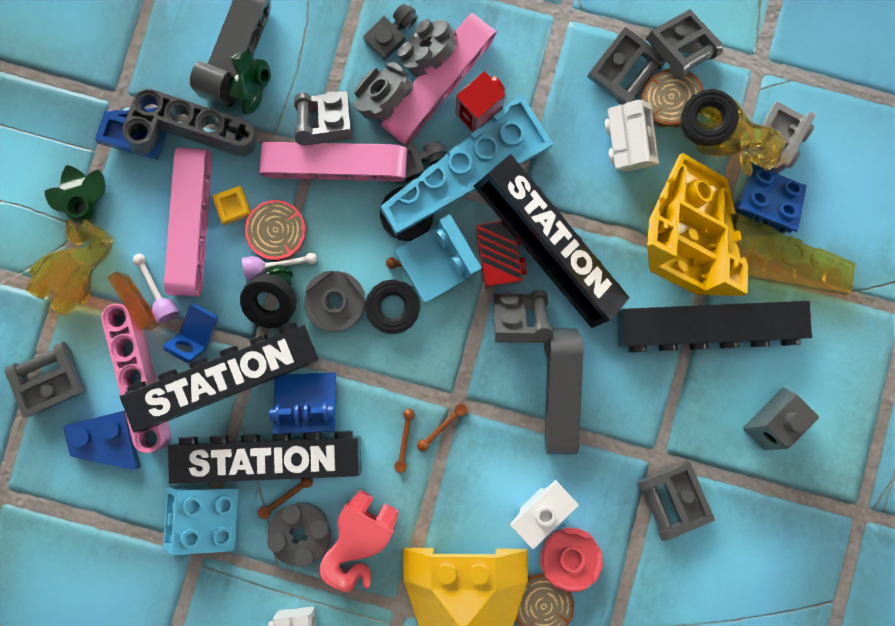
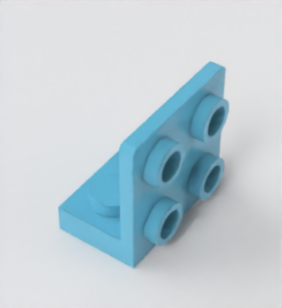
(438, 260)
(200, 520)

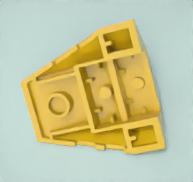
(694, 233)
(465, 586)

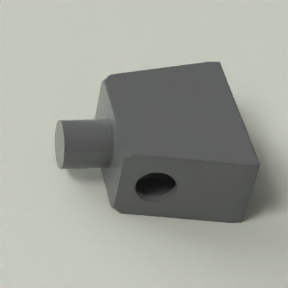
(784, 418)

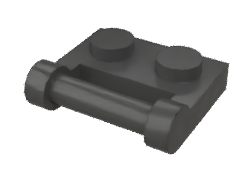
(681, 34)
(618, 62)
(332, 115)
(511, 322)
(48, 389)
(685, 497)

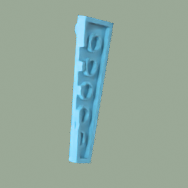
(510, 131)

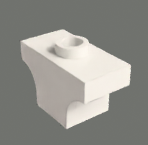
(543, 513)

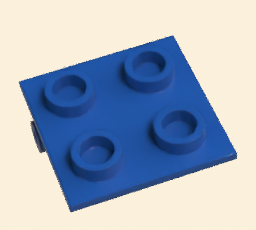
(772, 199)
(304, 403)

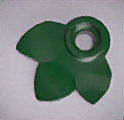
(249, 81)
(75, 190)

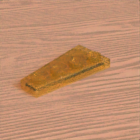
(789, 261)

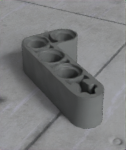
(238, 34)
(191, 129)
(563, 391)

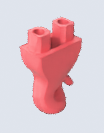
(359, 538)

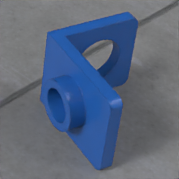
(194, 333)

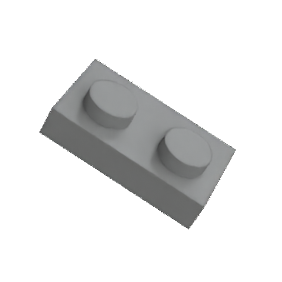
(793, 128)

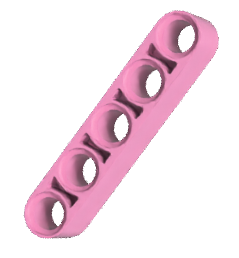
(434, 87)
(333, 161)
(188, 222)
(126, 365)

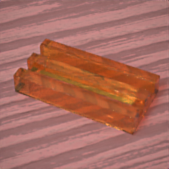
(133, 300)

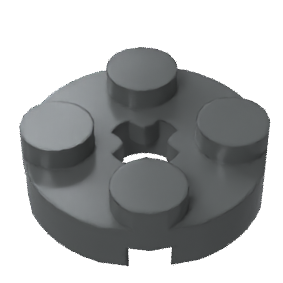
(428, 46)
(382, 91)
(317, 299)
(282, 541)

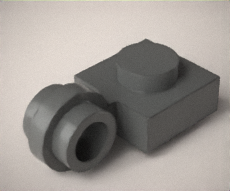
(385, 36)
(432, 153)

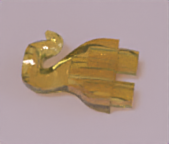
(745, 137)
(70, 269)

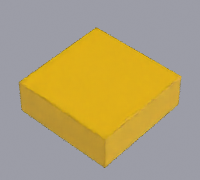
(232, 205)

